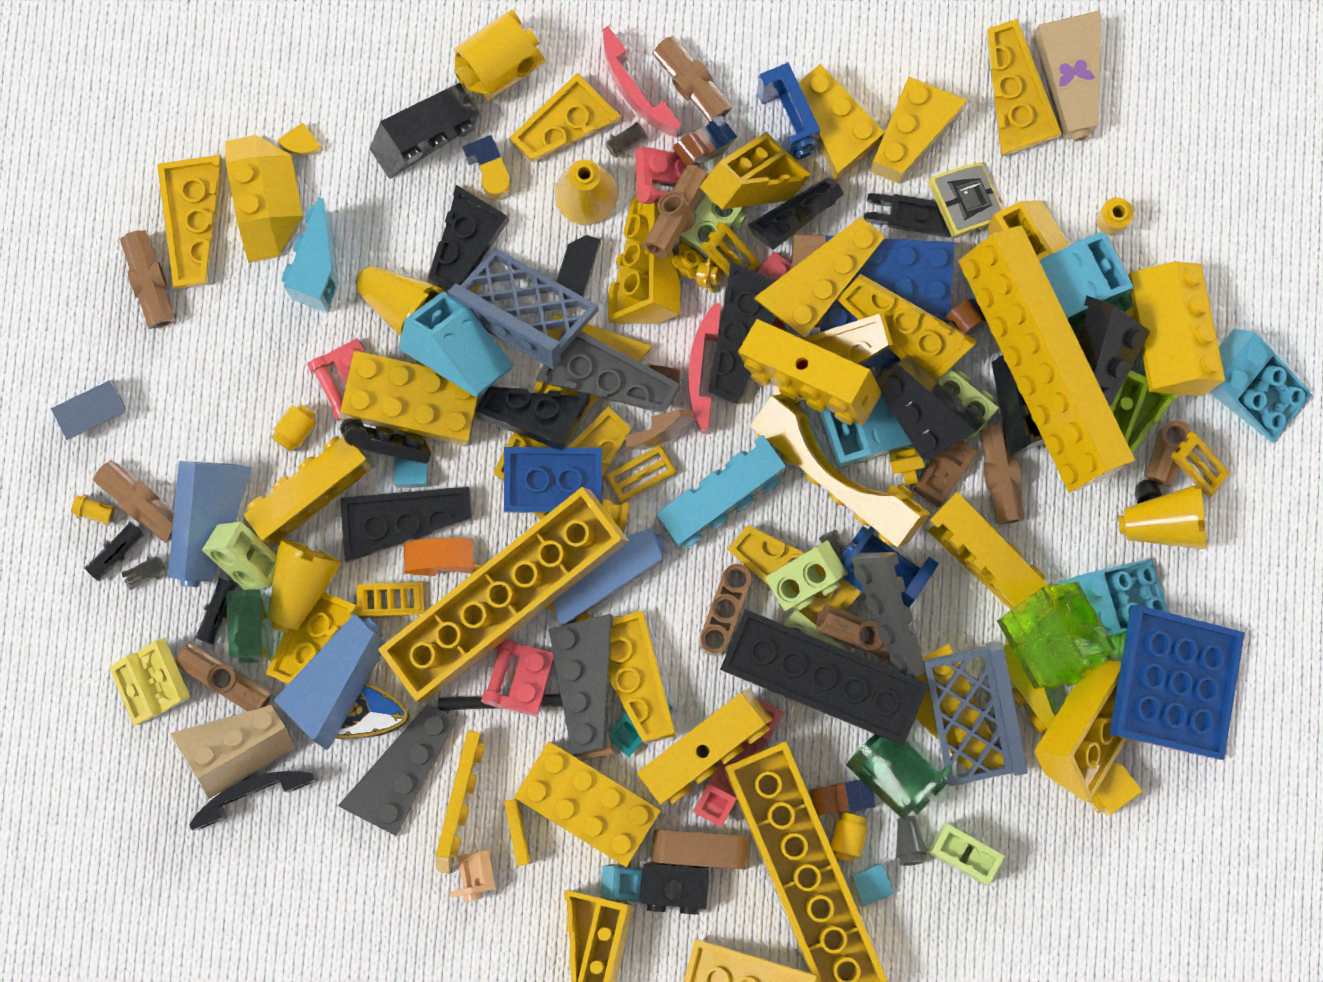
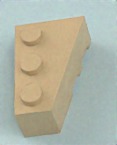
(232, 747)

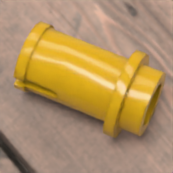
(92, 510)

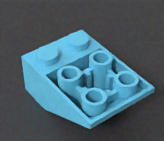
(1083, 270)
(314, 273)
(454, 344)
(1258, 384)
(860, 443)
(1119, 587)

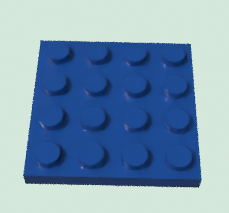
(911, 269)
(1177, 682)

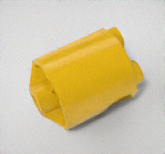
(497, 56)

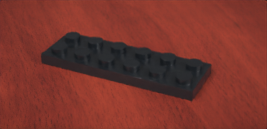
(824, 677)

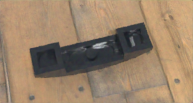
(214, 811)

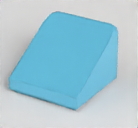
(410, 474)
(621, 883)
(872, 884)

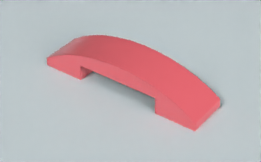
(657, 116)
(707, 331)
(718, 795)

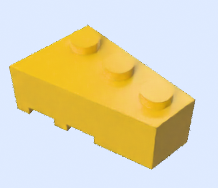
(755, 175)

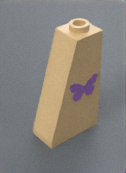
(1072, 71)

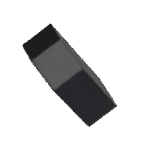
(579, 264)

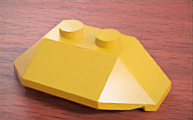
(263, 196)

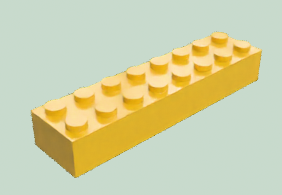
(1045, 359)
(503, 595)
(803, 867)

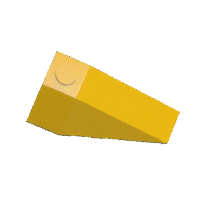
(645, 285)
(966, 717)

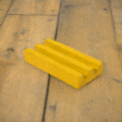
(715, 255)
(1187, 451)
(665, 461)
(517, 832)

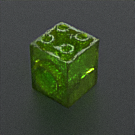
(1056, 636)

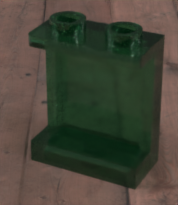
(248, 626)
(897, 774)

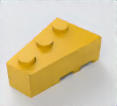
(915, 125)
(845, 128)
(596, 936)

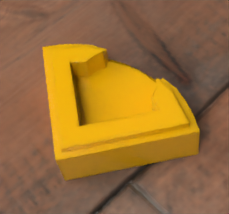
(300, 141)

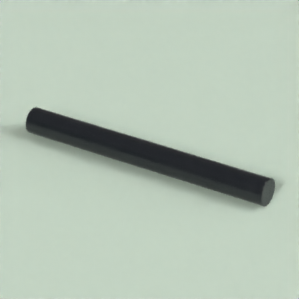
(474, 702)

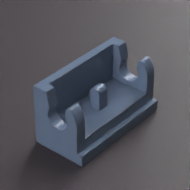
(89, 409)

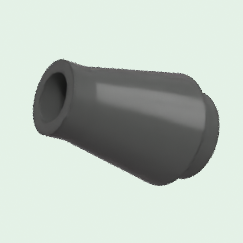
(910, 844)

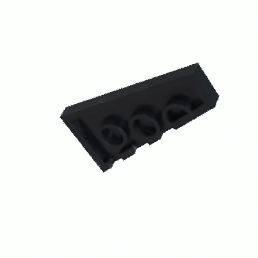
(739, 314)
(392, 519)

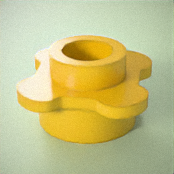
(687, 261)
(708, 275)

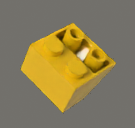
(1037, 222)

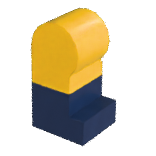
(494, 174)

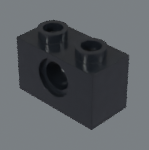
(694, 882)

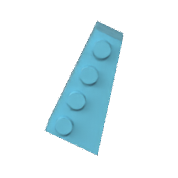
(721, 494)

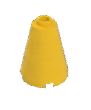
(586, 193)
(393, 294)
(1168, 520)
(298, 583)

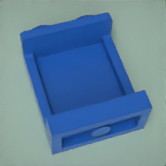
(783, 84)
(913, 576)

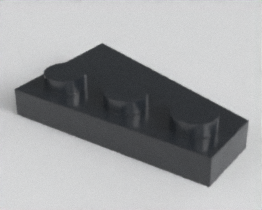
(795, 213)
(466, 239)
(537, 416)

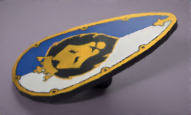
(373, 715)

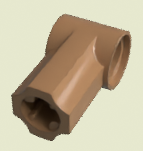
(1161, 466)

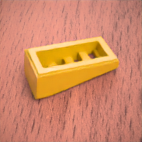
(362, 599)

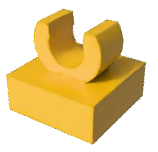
(907, 462)

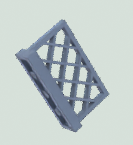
(513, 330)
(1003, 708)

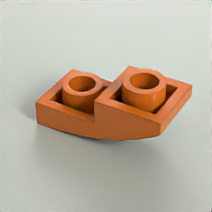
(438, 554)

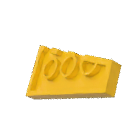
(1019, 96)
(189, 212)
(457, 810)

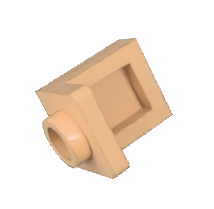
(475, 875)

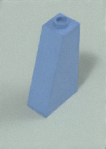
(203, 499)
(615, 573)
(333, 680)

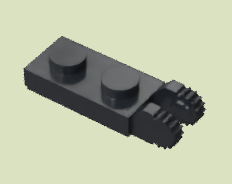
(908, 214)
(385, 441)

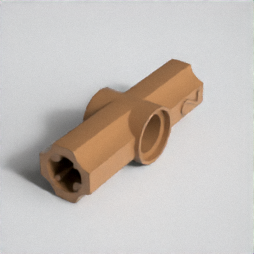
(691, 79)
(676, 212)
(147, 279)
(1001, 476)
(136, 499)
(848, 629)
(205, 669)

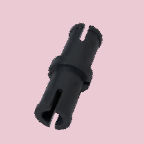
(114, 551)
(215, 612)

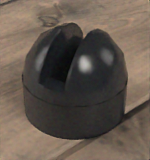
(1146, 490)

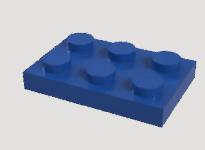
(545, 477)

